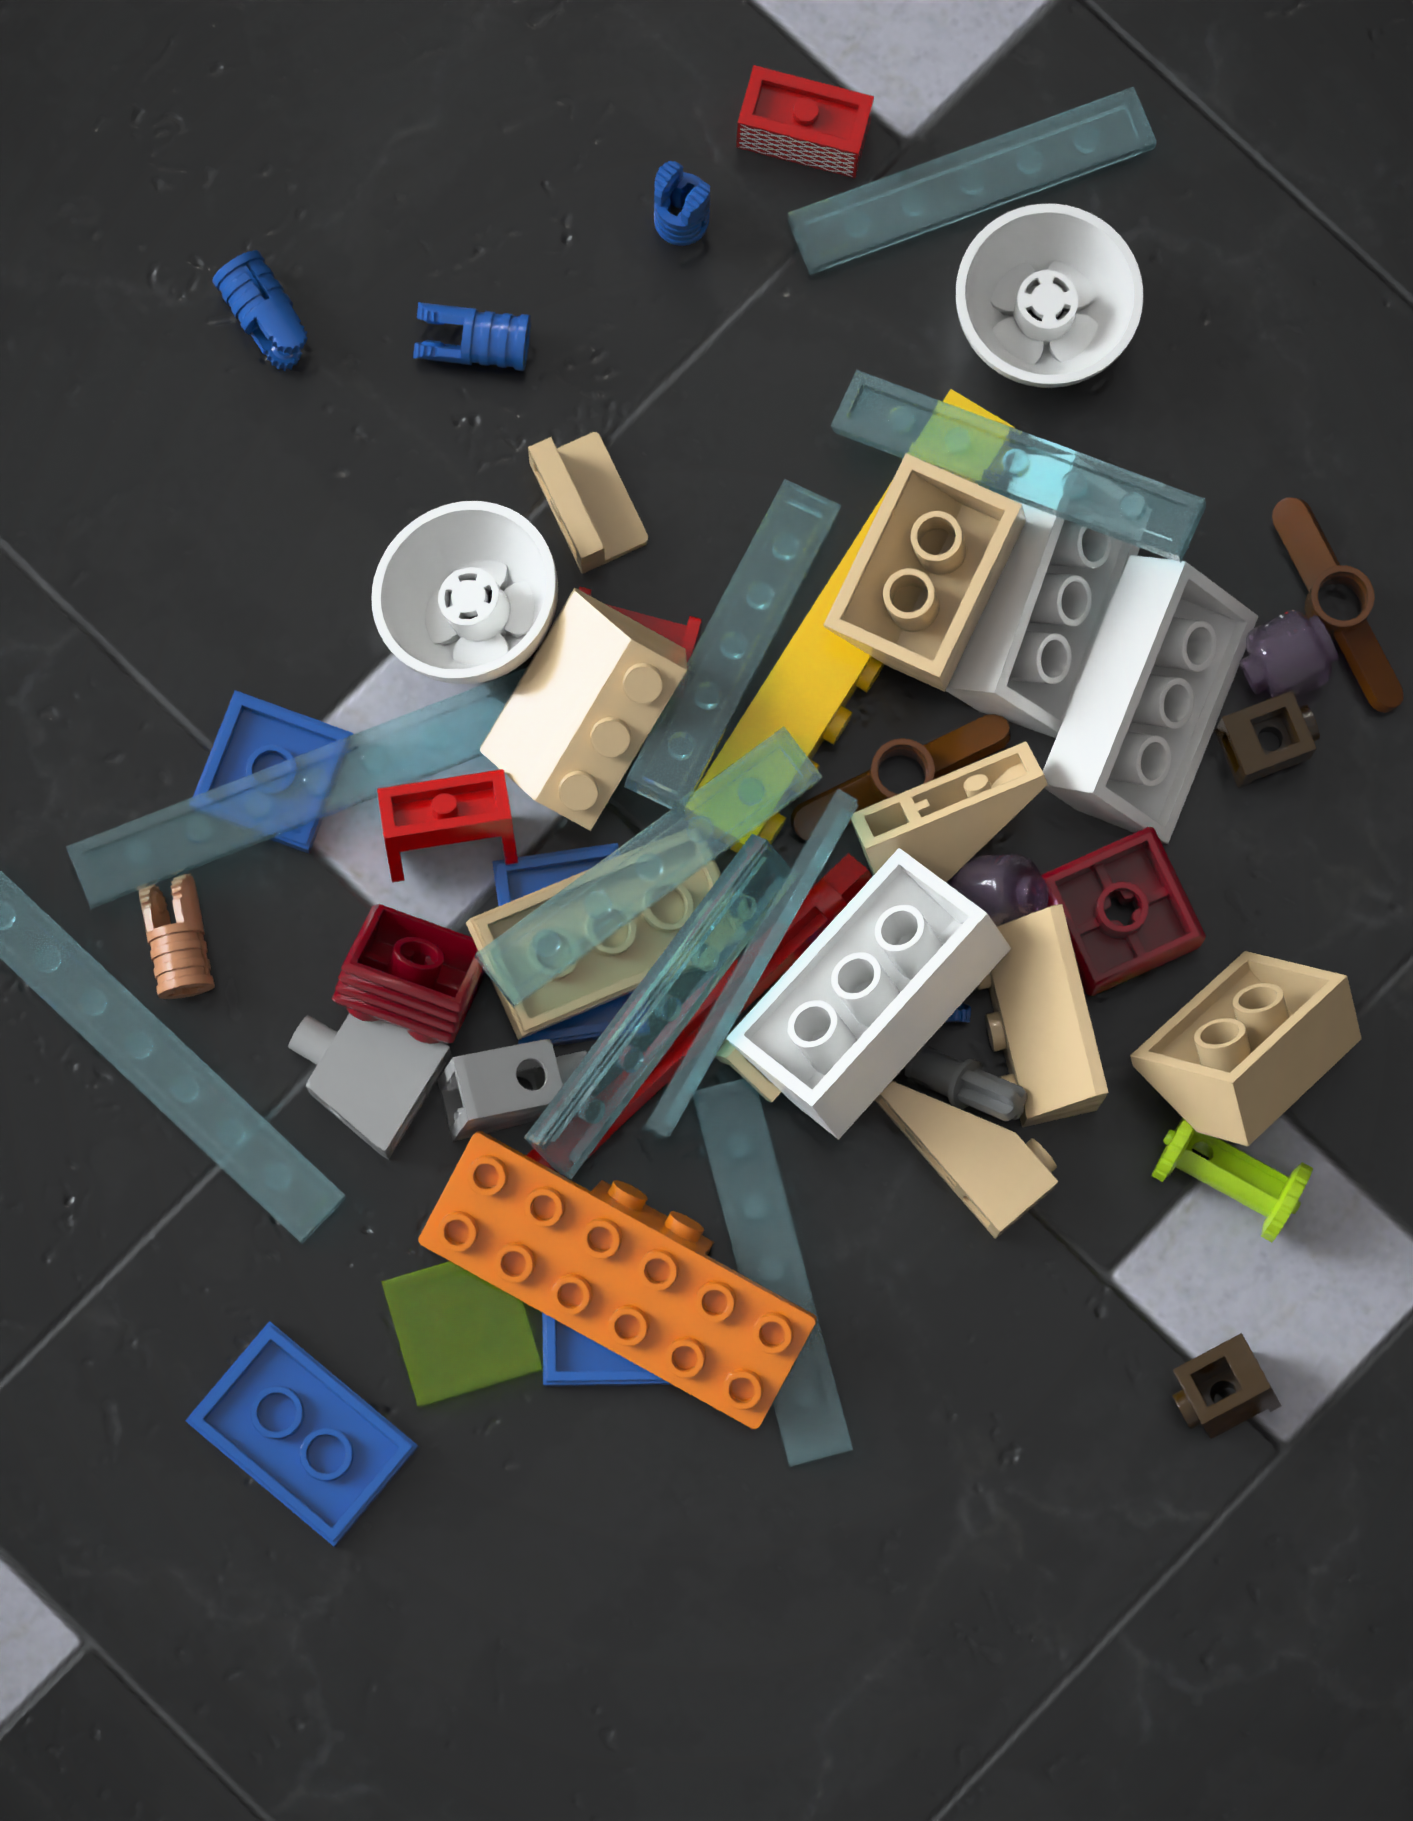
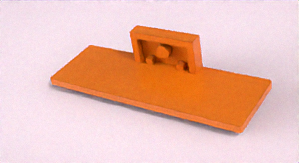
(619, 1276)

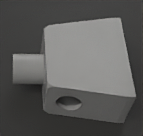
(370, 1075)
(484, 1092)

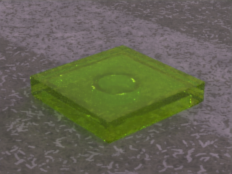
(458, 1332)

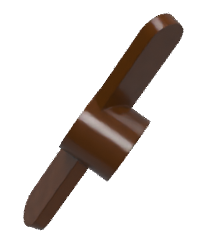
(1320, 568)
(936, 759)

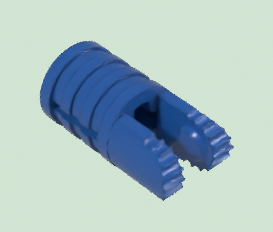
(684, 192)
(262, 308)
(485, 337)

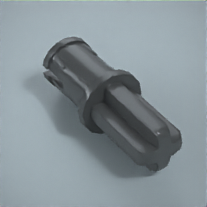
(966, 1084)

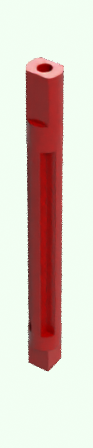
(817, 911)

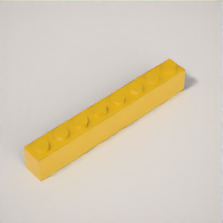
(812, 676)

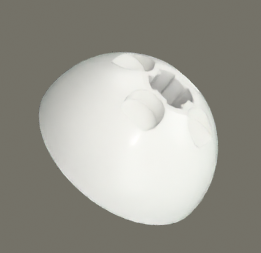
(1049, 263)
(459, 566)

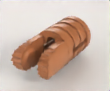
(178, 947)

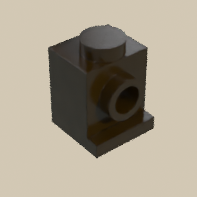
(1279, 715)
(1222, 1367)

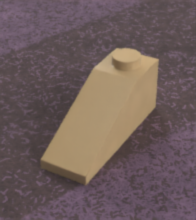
(952, 815)
(976, 1158)

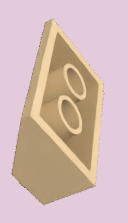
(926, 571)
(584, 708)
(1044, 1020)
(1250, 1045)

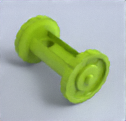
(1234, 1175)

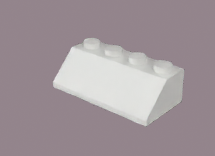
(1041, 622)
(1149, 696)
(869, 992)

